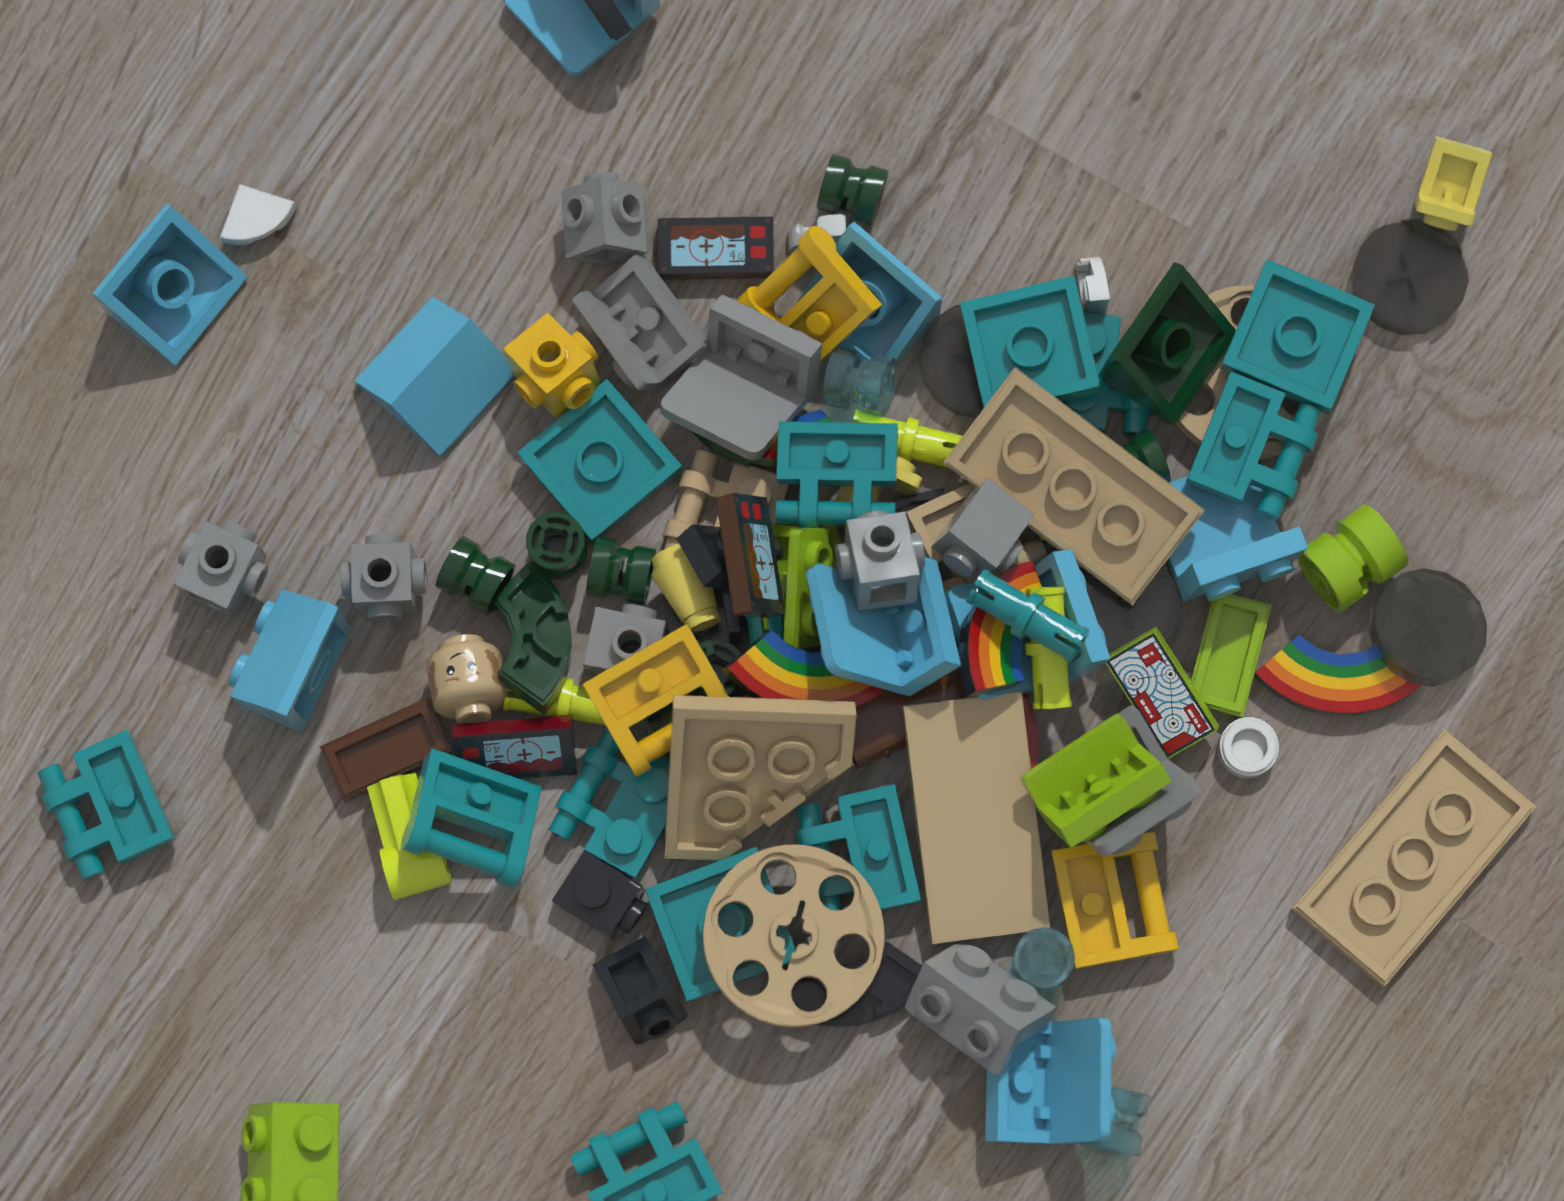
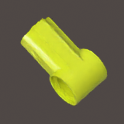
(404, 871)

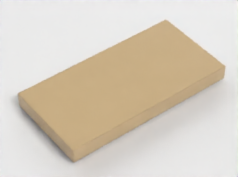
(1077, 484)
(975, 818)
(1413, 858)

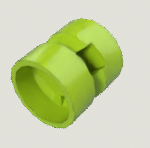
(1358, 553)

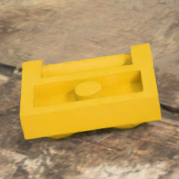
(831, 307)
(647, 684)
(1095, 906)

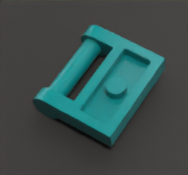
(480, 802)

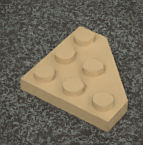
(746, 766)

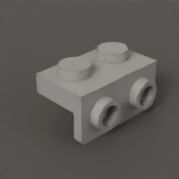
(641, 325)
(977, 1005)

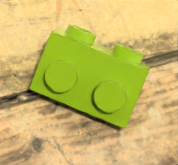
(802, 551)
(1094, 781)
(291, 1152)

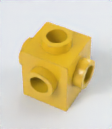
(553, 367)

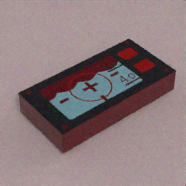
(519, 746)

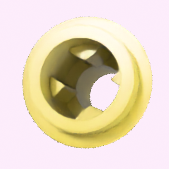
(683, 589)

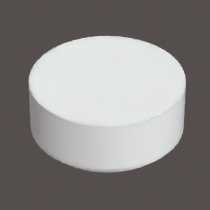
(1248, 747)

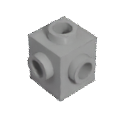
(604, 220)
(881, 559)
(224, 586)
(395, 595)
(615, 630)

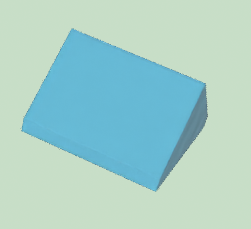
(169, 285)
(906, 300)
(437, 375)

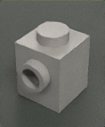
(983, 532)

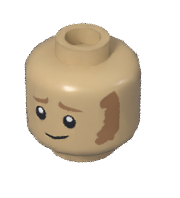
(466, 679)

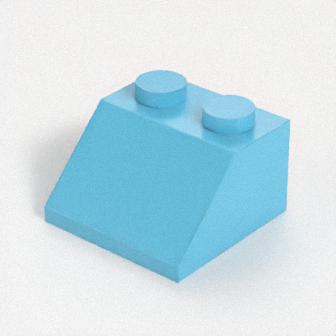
(290, 659)

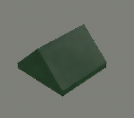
(1169, 347)

